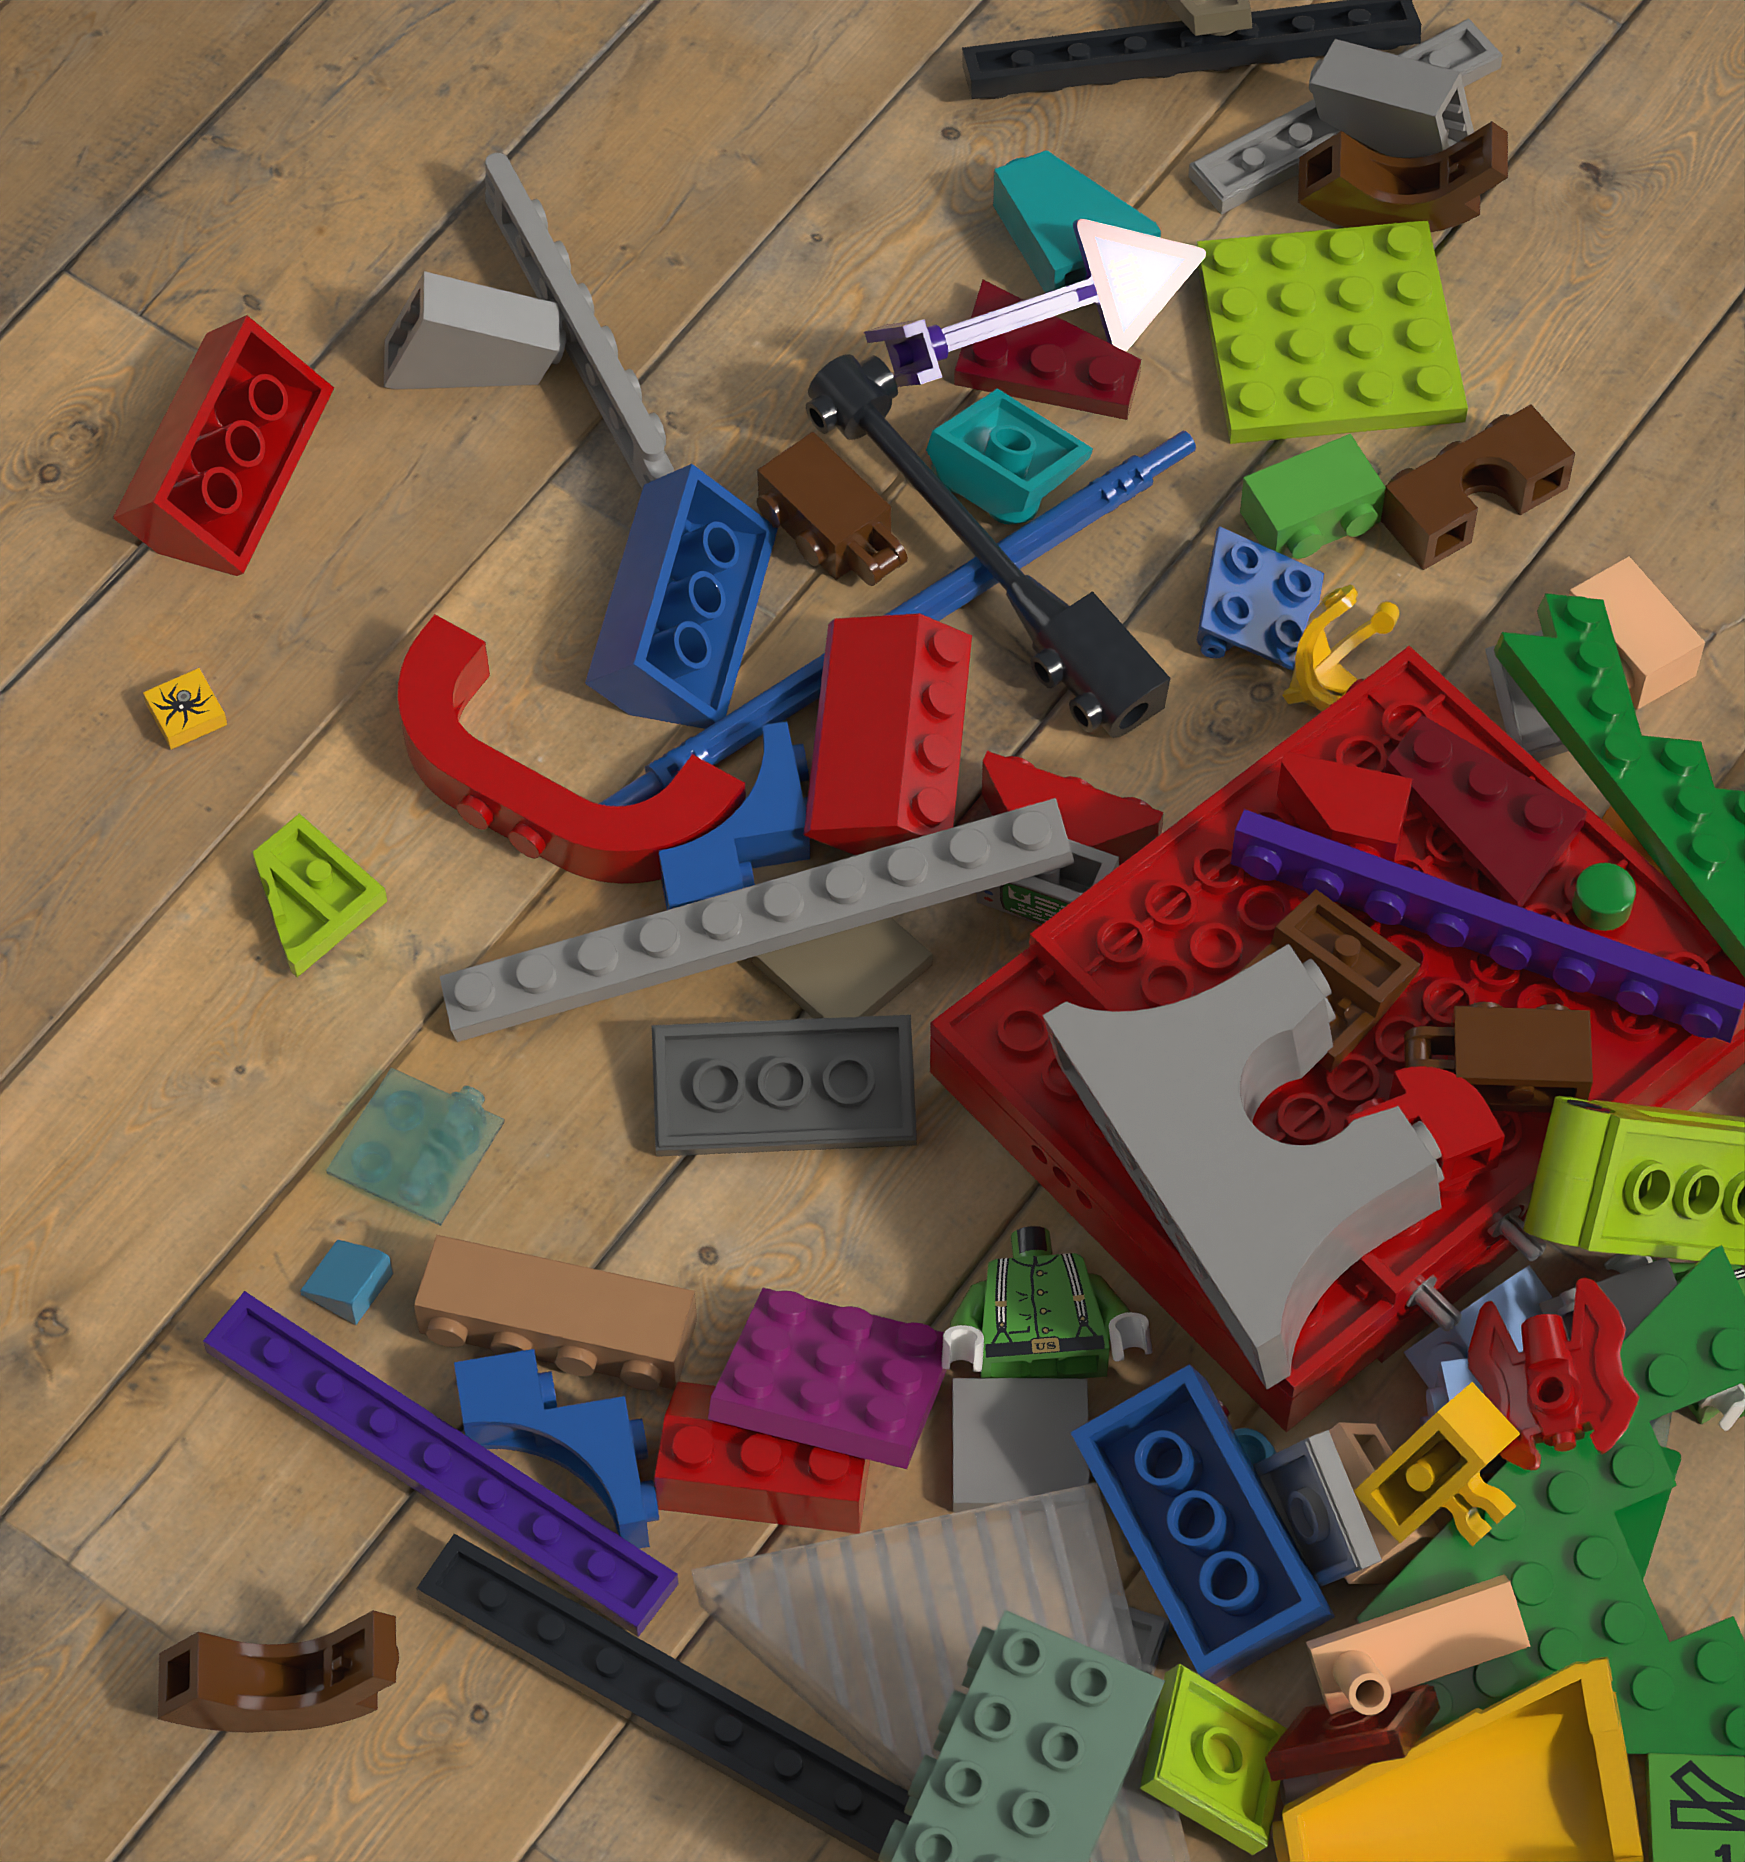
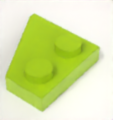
(313, 891)

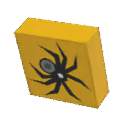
(185, 708)

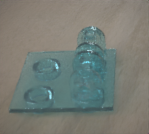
(417, 1145)

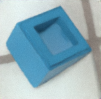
(348, 1279)

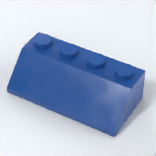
(682, 601)

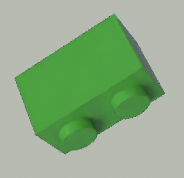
(1313, 499)

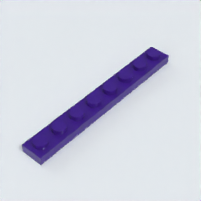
(1489, 927)
(442, 1464)

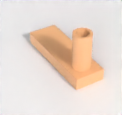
(1416, 1645)

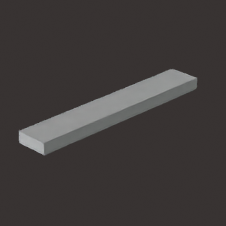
(1273, 150)

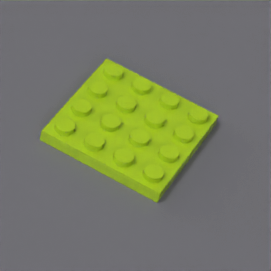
(1330, 332)

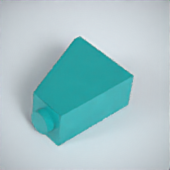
(1040, 202)

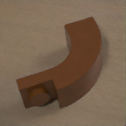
(1365, 188)
(278, 1686)

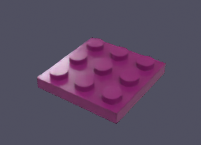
(831, 1377)

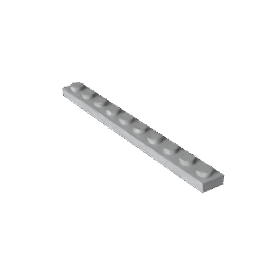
(756, 920)

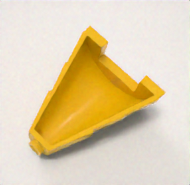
(1500, 1784)

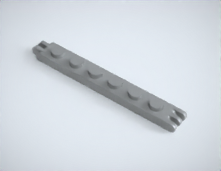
(587, 344)

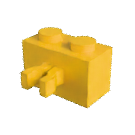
(1443, 1469)

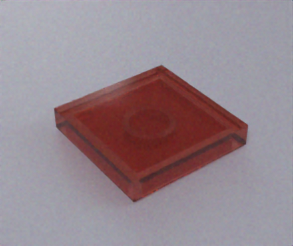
(1348, 1738)

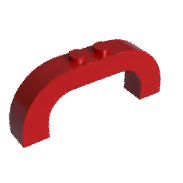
(529, 809)

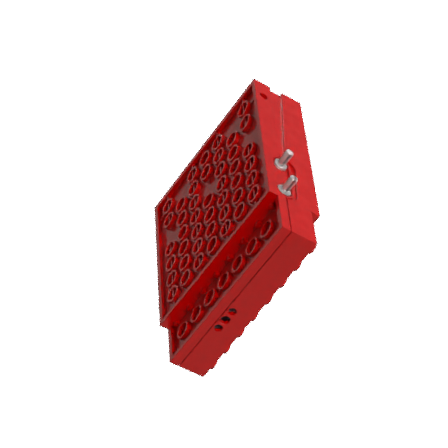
(1190, 920)

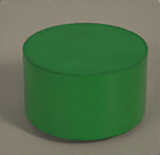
(1604, 896)

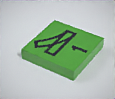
(1695, 1808)

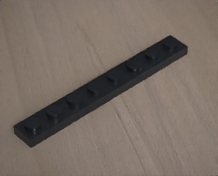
(1173, 49)
(665, 1696)

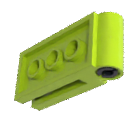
(1640, 1181)

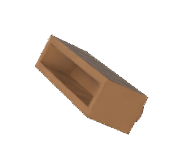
(560, 1309)

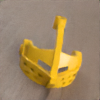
(1316, 664)

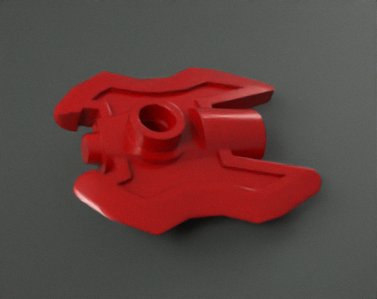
(1556, 1384)

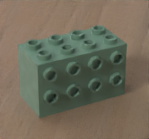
(1026, 1752)

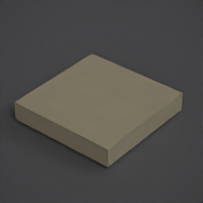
(849, 970)

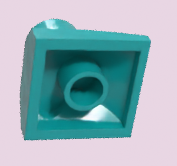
(1004, 457)

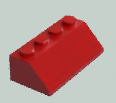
(224, 449)
(887, 731)

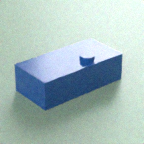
(1202, 1525)

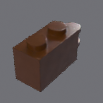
(829, 512)
(1511, 1054)

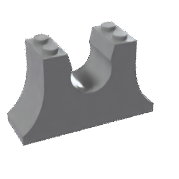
(1248, 1214)

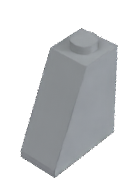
(1390, 100)
(470, 337)

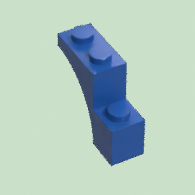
(759, 833)
(517, 1410)

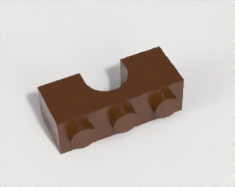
(1512, 458)

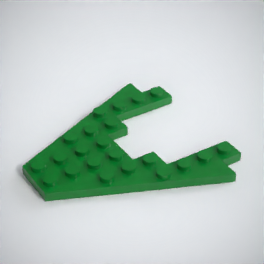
(1650, 781)
(1572, 1560)

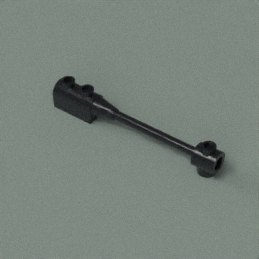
(1075, 644)

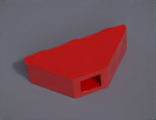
(1088, 814)

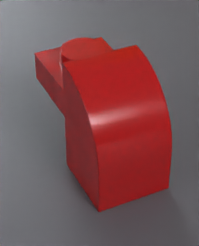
(1451, 1112)

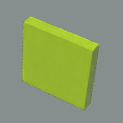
(1211, 1759)

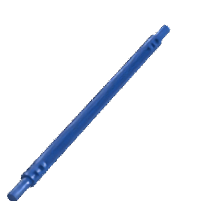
(935, 601)

